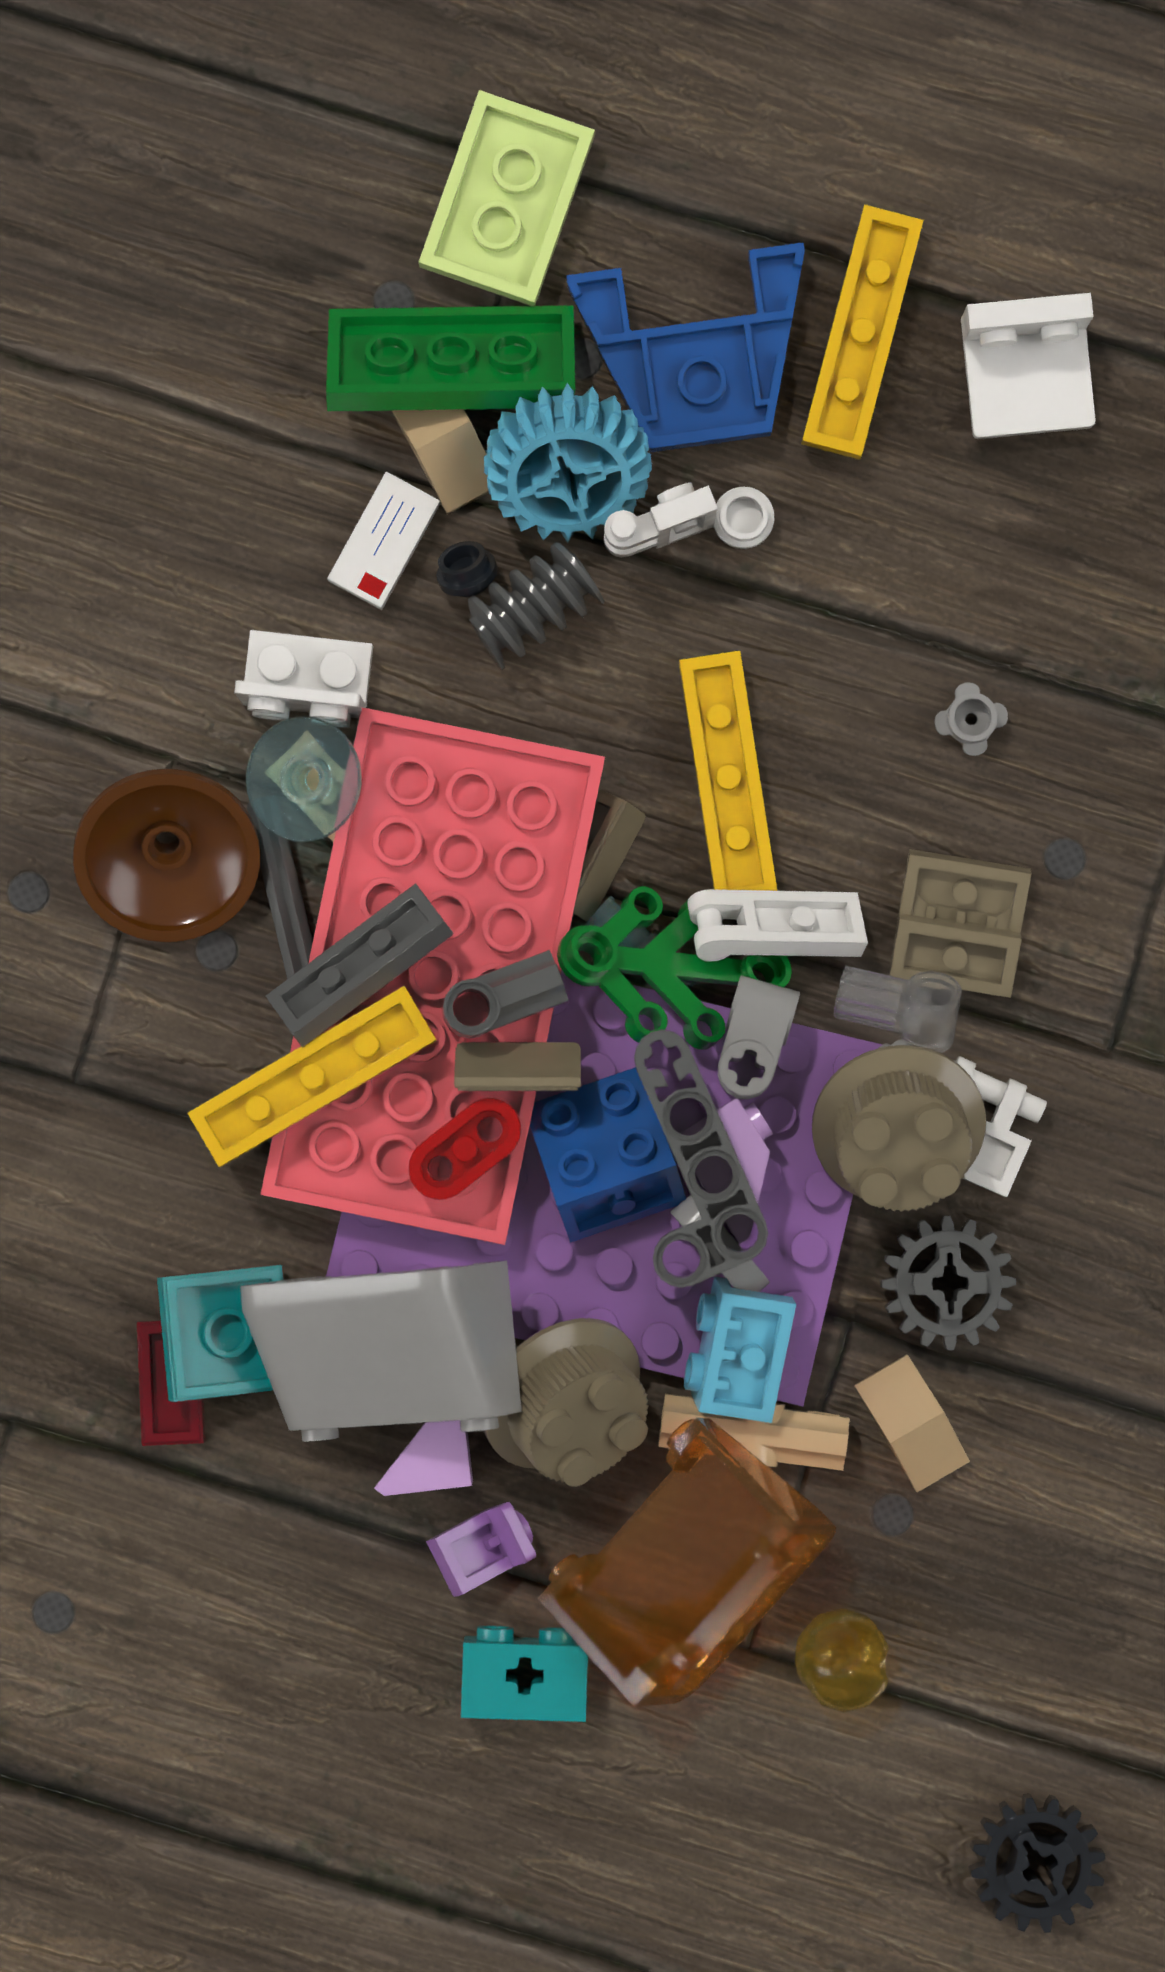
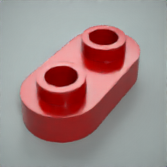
(464, 1148)

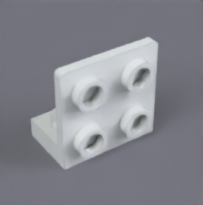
(1028, 365)
(305, 676)

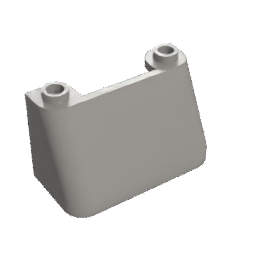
(388, 1348)

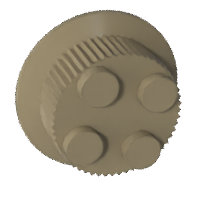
(899, 1126)
(576, 1402)

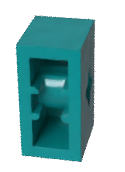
(494, 1694)

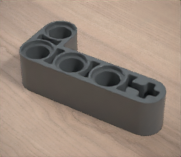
(688, 1152)

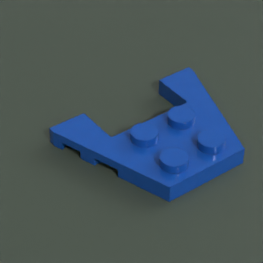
(697, 377)

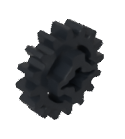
(1062, 1851)

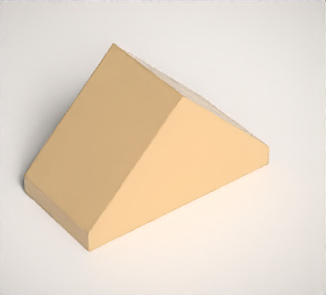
(447, 453)
(912, 1423)

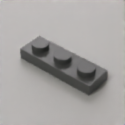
(359, 965)

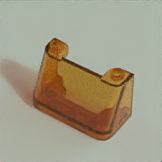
(688, 1568)

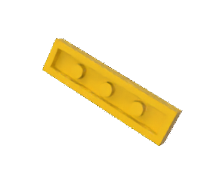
(862, 332)
(727, 772)
(312, 1076)

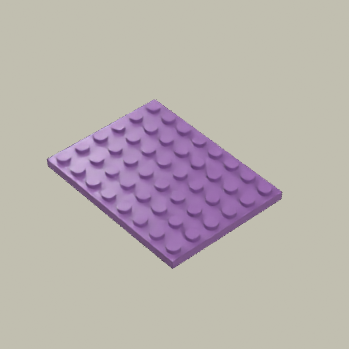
(614, 1270)

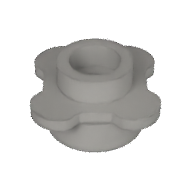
(970, 701)

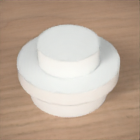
(744, 517)

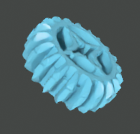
(567, 462)

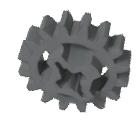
(975, 1282)

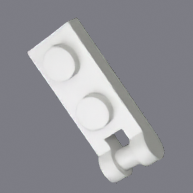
(777, 923)

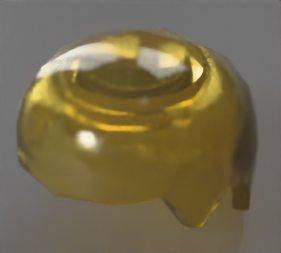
(842, 1660)

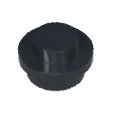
(466, 569)

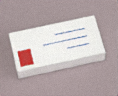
(384, 540)

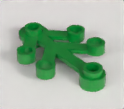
(659, 967)

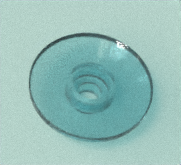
(279, 779)

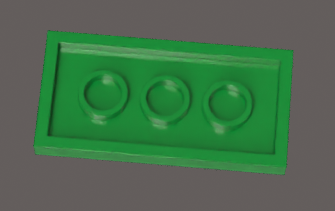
(447, 357)

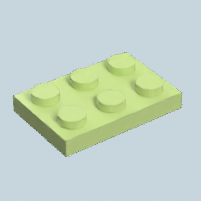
(506, 198)

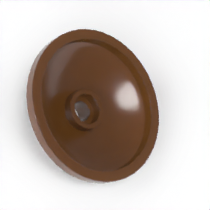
(173, 887)

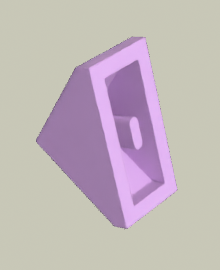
(431, 1461)

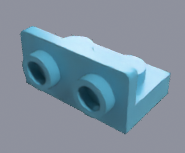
(739, 1351)

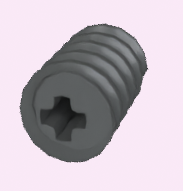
(532, 603)

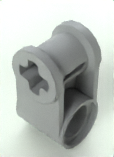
(758, 1027)

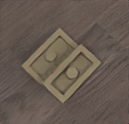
(961, 921)

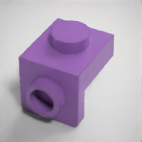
(482, 1547)

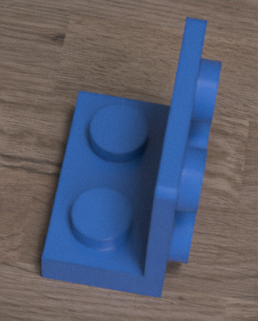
(605, 1155)

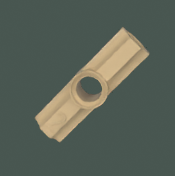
(791, 1438)

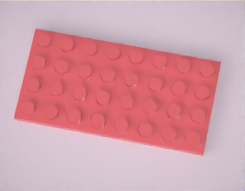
(499, 851)

